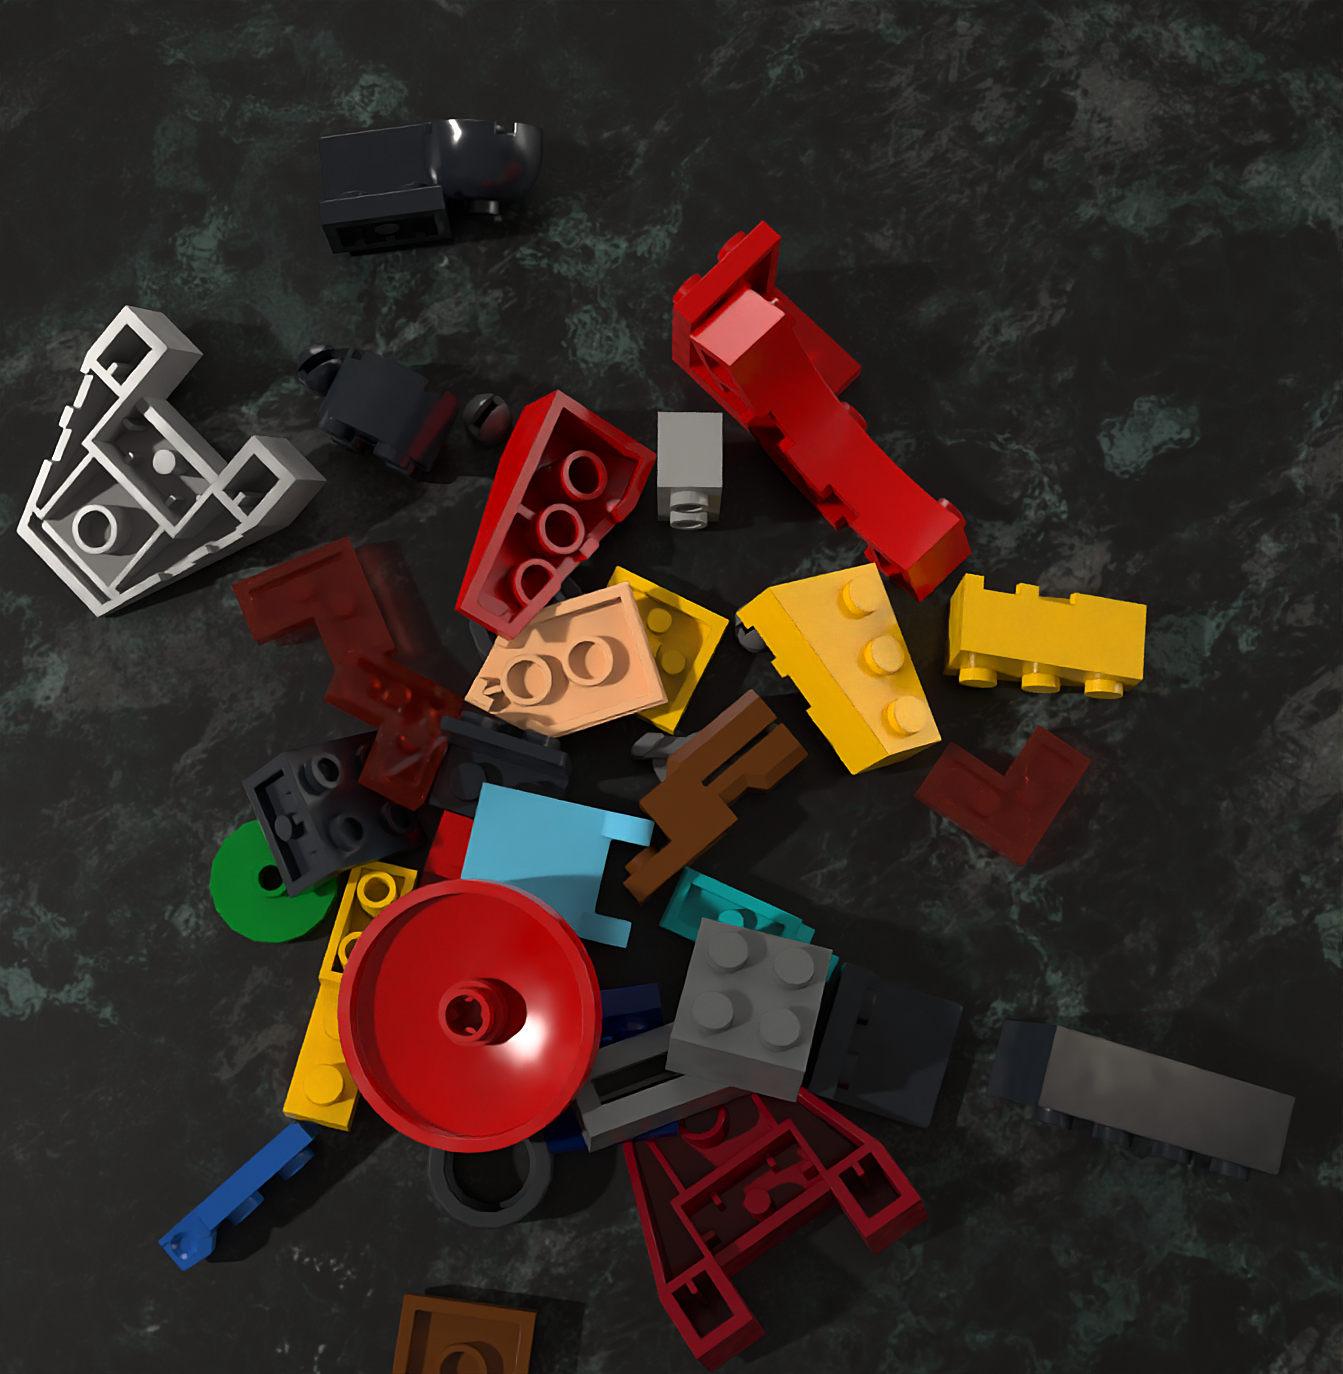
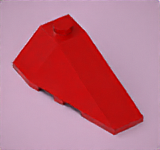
(548, 508)

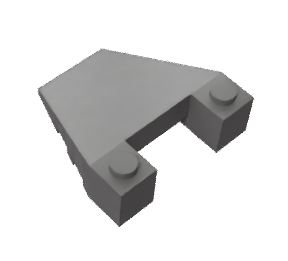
(138, 489)

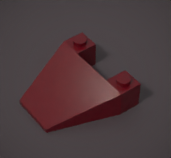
(742, 1185)

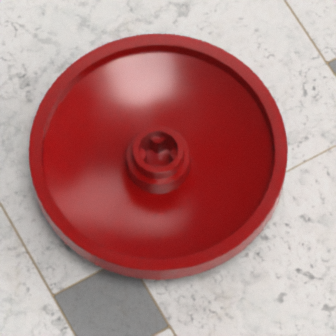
(469, 1015)

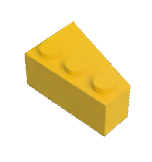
(1043, 640)

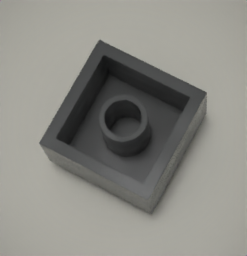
(748, 1010)

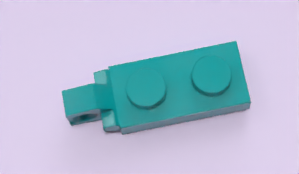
(707, 898)

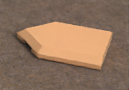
(572, 667)

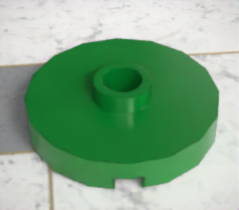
(249, 906)

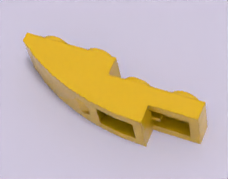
(322, 1083)

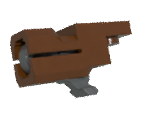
(701, 780)

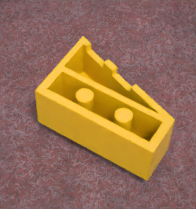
(849, 663)

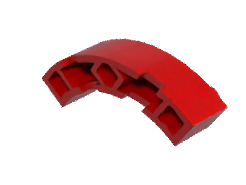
(825, 445)

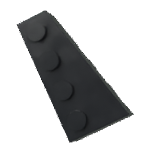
(1142, 1097)

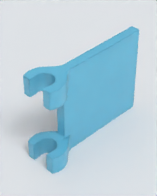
(552, 853)

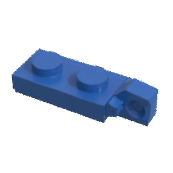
(238, 1196)

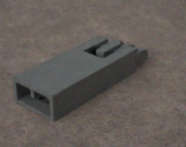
(635, 1093)

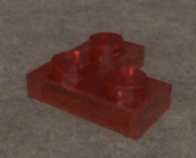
(318, 588)
(408, 720)
(1006, 809)

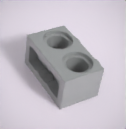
(689, 468)

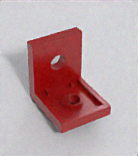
(753, 263)

